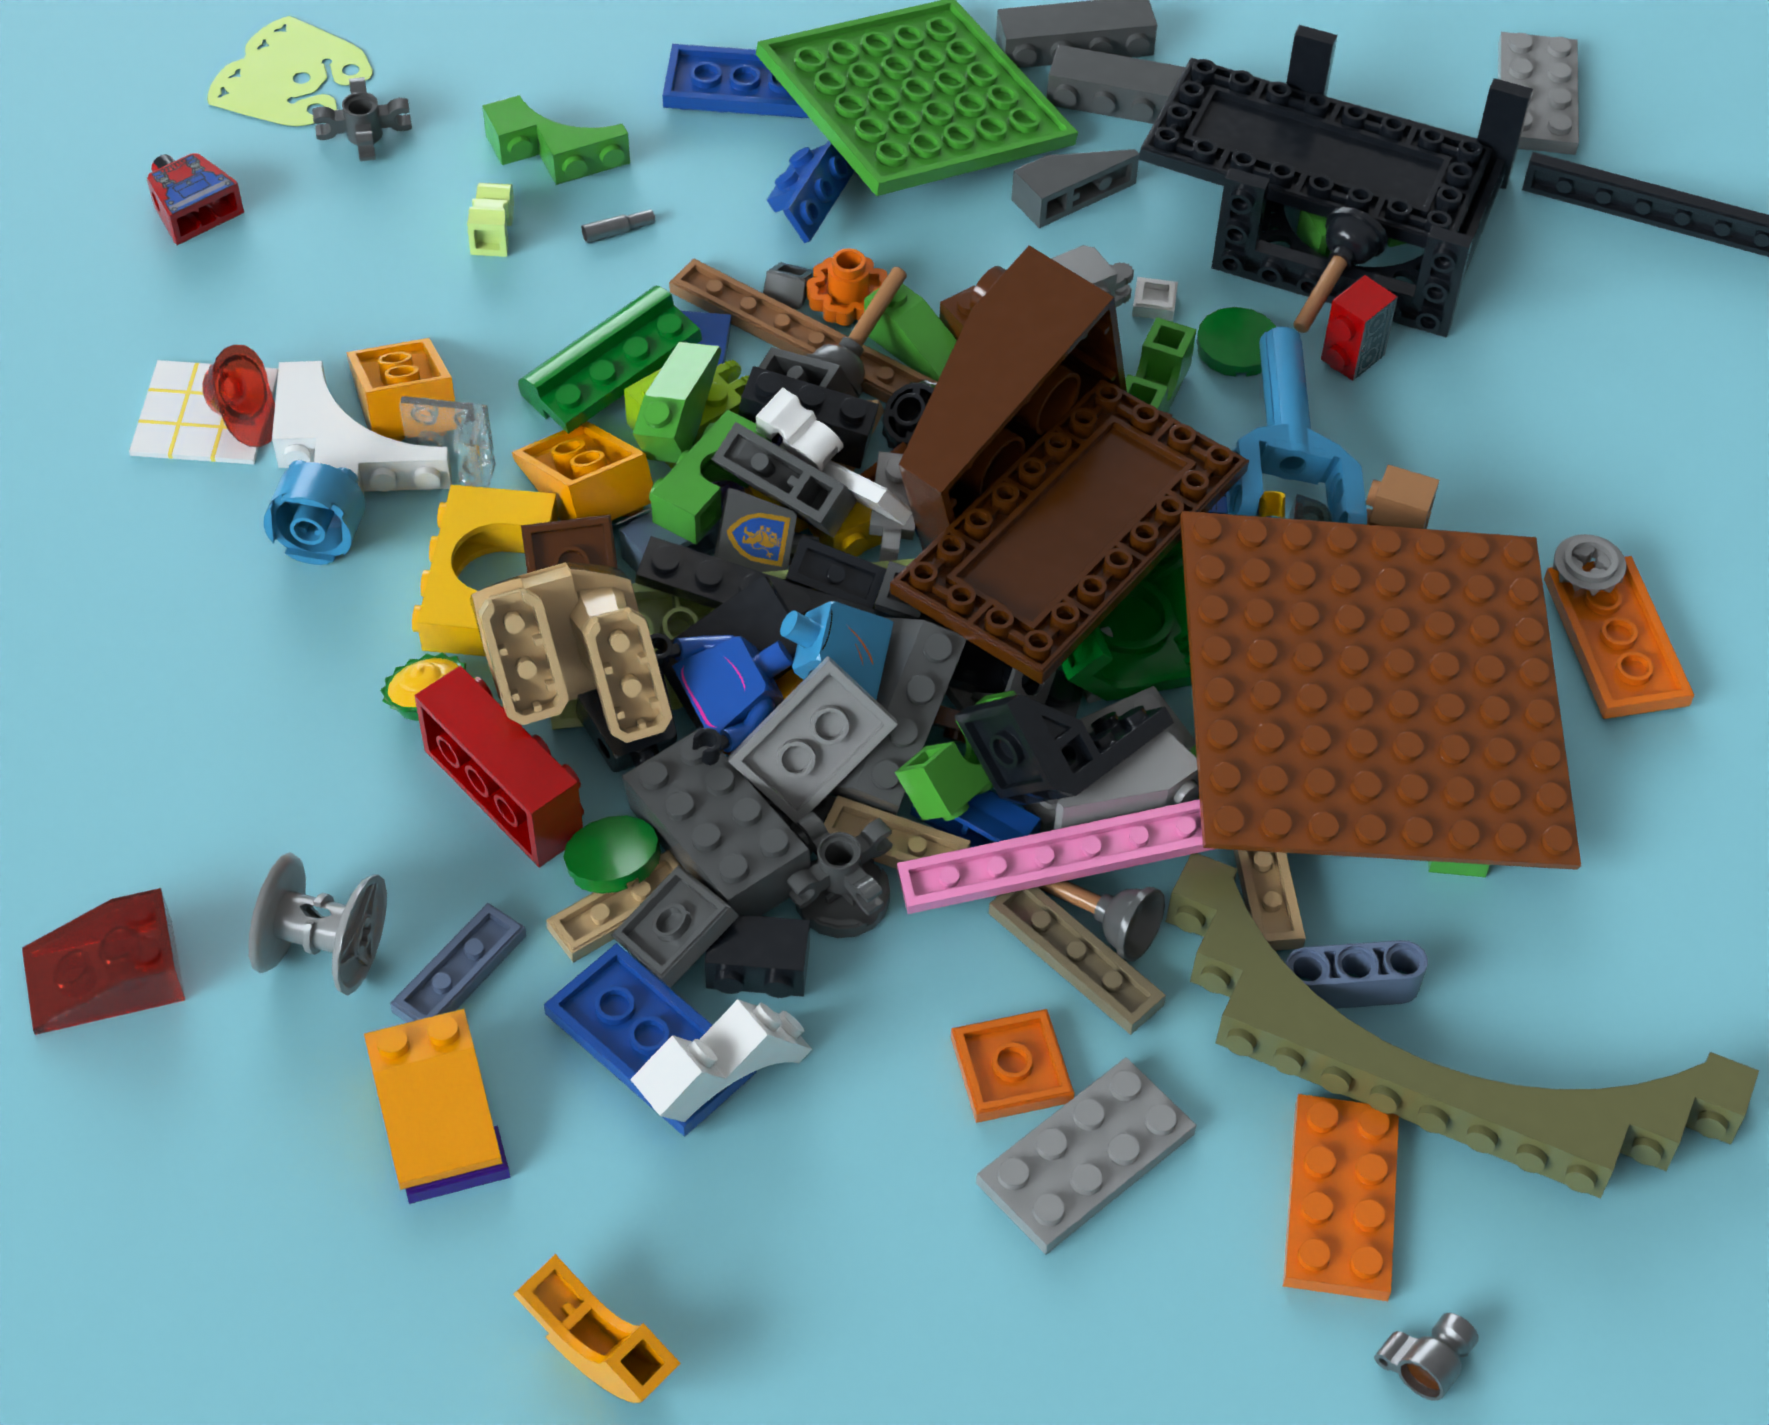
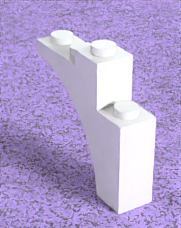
(317, 430)

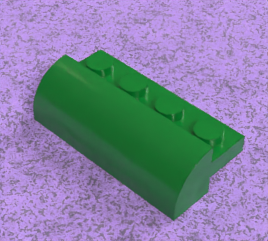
(608, 359)

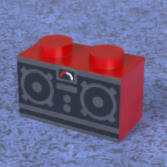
(1358, 327)

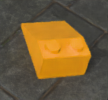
(397, 371)
(588, 472)
(432, 1099)

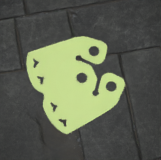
(269, 72)

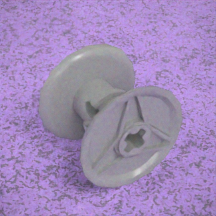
(288, 916)

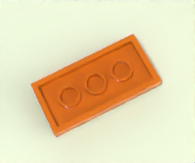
(1621, 645)
(1341, 1198)

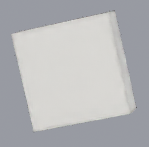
(1155, 298)

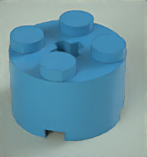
(315, 511)

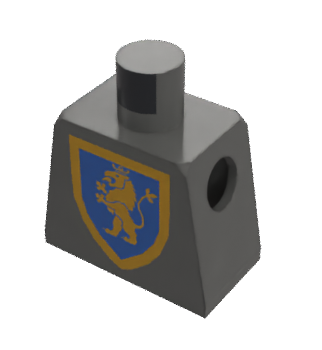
(757, 533)

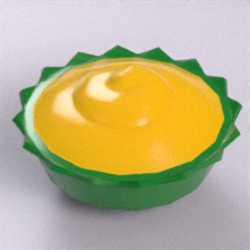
(413, 678)

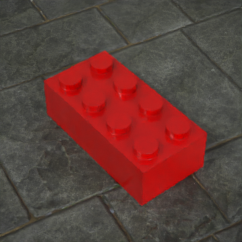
(500, 765)

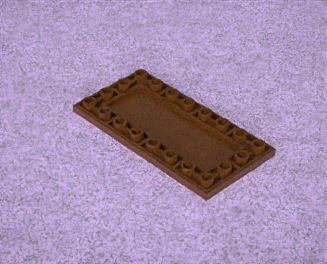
(1068, 530)

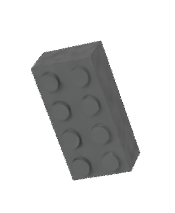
(717, 827)

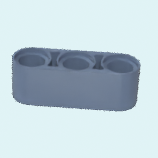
(1372, 962)

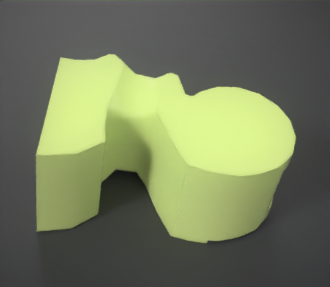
(489, 219)

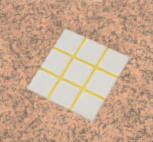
(181, 424)

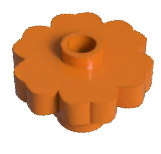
(842, 284)

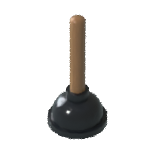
(1352, 240)

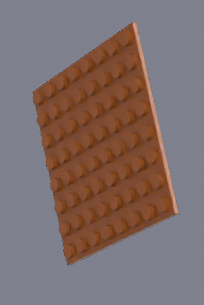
(1374, 693)

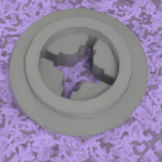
(1580, 549)

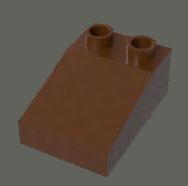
(1017, 367)

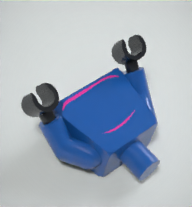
(726, 684)

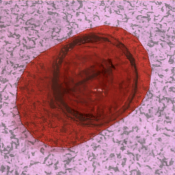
(241, 394)

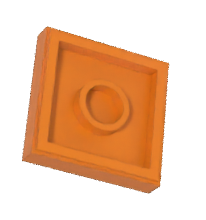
(1011, 1065)

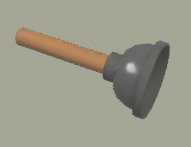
(850, 349)
(1127, 919)

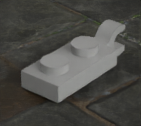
(890, 477)

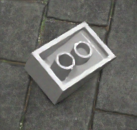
(1150, 778)

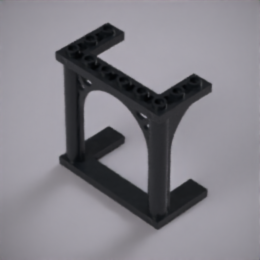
(1428, 305)

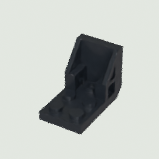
(1047, 754)

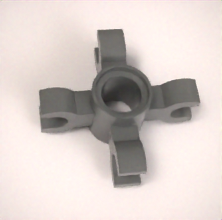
(362, 119)
(842, 879)

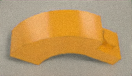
(601, 1345)

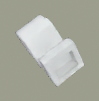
(800, 430)

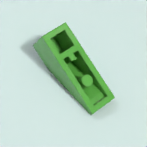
(913, 333)
(676, 402)

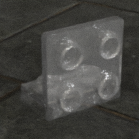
(454, 425)

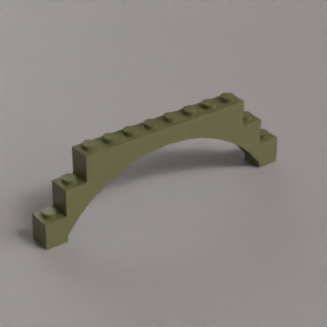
(1542, 1130)

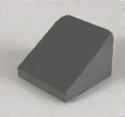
(787, 284)

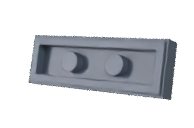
(460, 966)

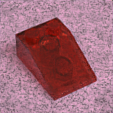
(104, 964)

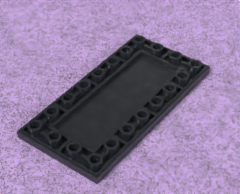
(1316, 151)

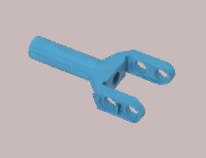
(1288, 444)

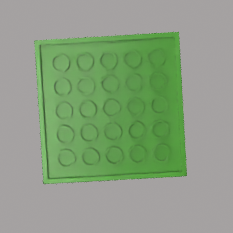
(915, 95)

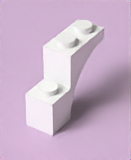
(739, 1042)

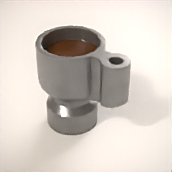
(1431, 1362)

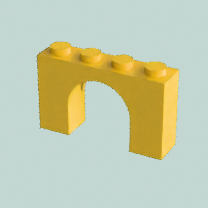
(470, 526)

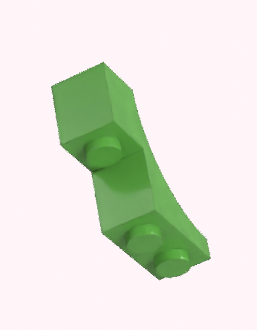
(566, 150)

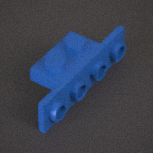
(810, 187)

